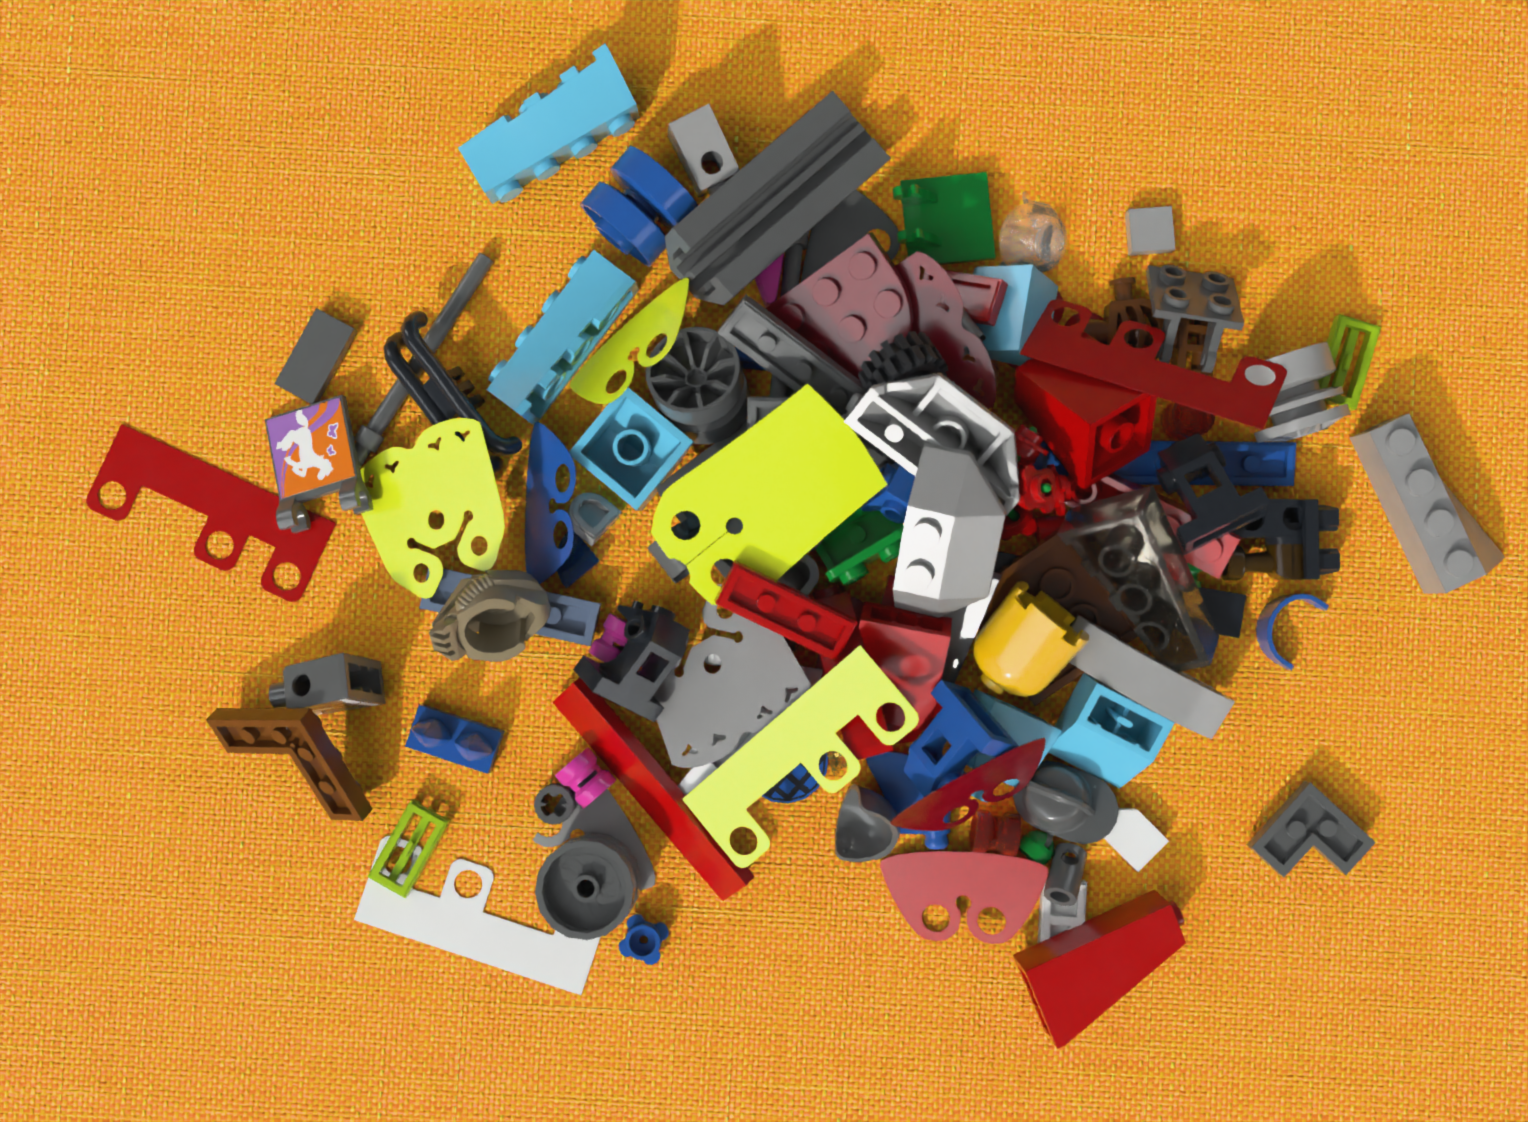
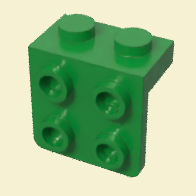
(857, 543)

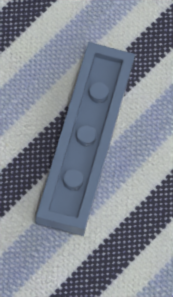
(569, 617)

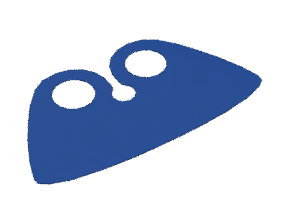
(544, 458)

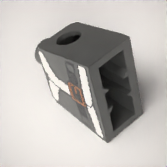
(330, 684)

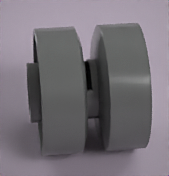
(700, 385)

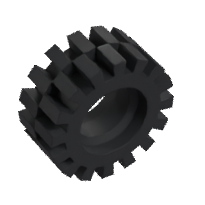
(902, 360)

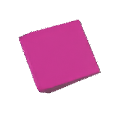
(769, 281)

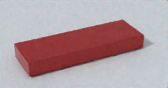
(785, 611)

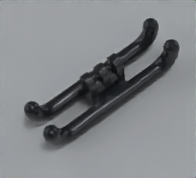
(441, 395)

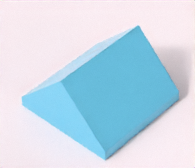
(1021, 308)

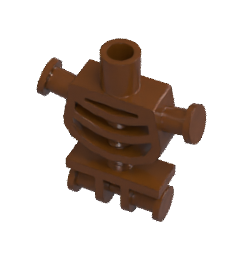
(1124, 304)

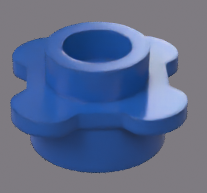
(646, 951)

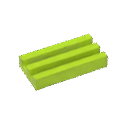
(1363, 362)
(428, 815)

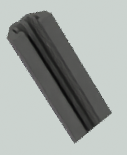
(773, 201)

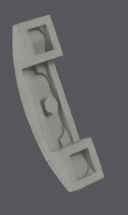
(1150, 681)

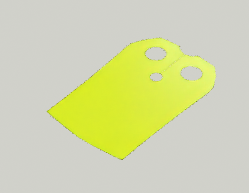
(783, 479)

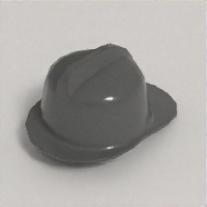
(1067, 804)

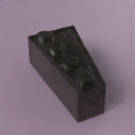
(1144, 570)

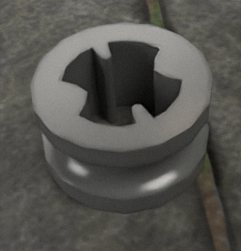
(554, 790)

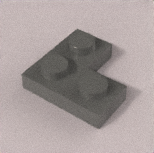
(1307, 822)

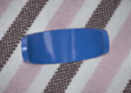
(1266, 620)

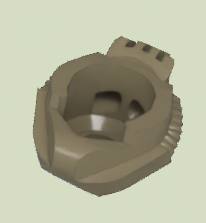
(499, 605)

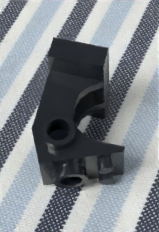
(1216, 511)
(618, 679)

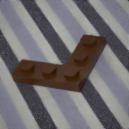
(304, 739)

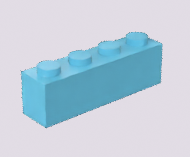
(552, 128)
(562, 337)

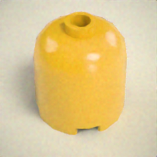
(1026, 643)

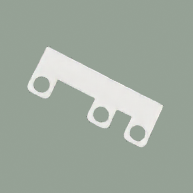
(464, 929)

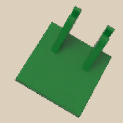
(947, 218)

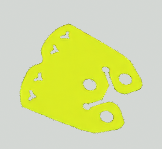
(428, 480)

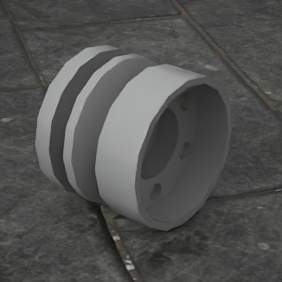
(1300, 402)

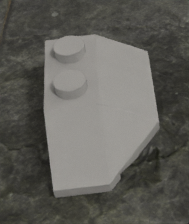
(936, 411)
(948, 535)

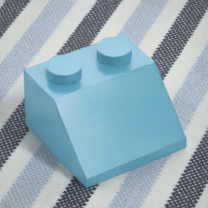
(631, 449)

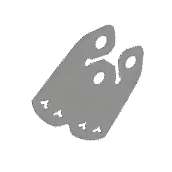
(728, 701)

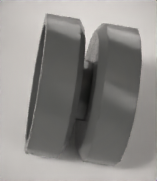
(582, 911)

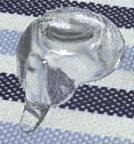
(1033, 236)

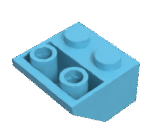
(1108, 733)

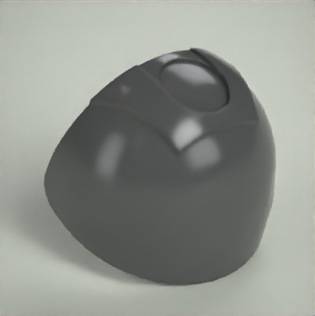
(864, 826)

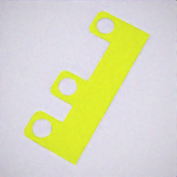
(797, 737)

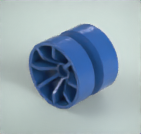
(631, 216)

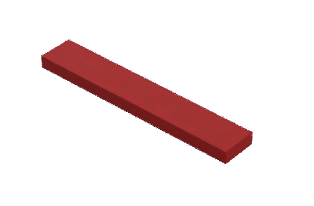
(650, 787)

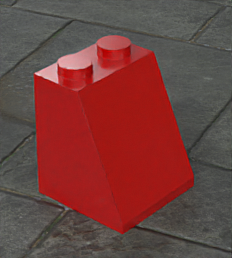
(1084, 419)

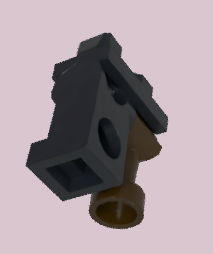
(1290, 542)

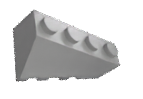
(1427, 518)

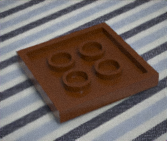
(1058, 573)

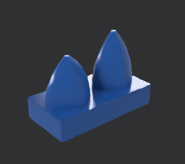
(454, 738)

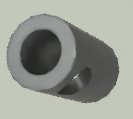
(1065, 874)

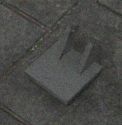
(1193, 296)

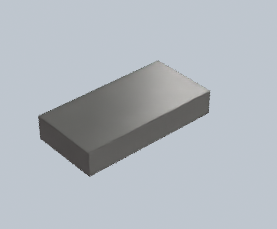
(316, 357)

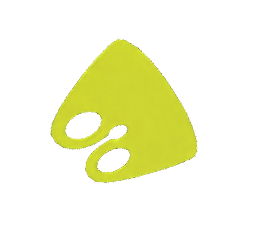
(658, 317)

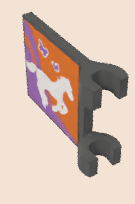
(314, 458)

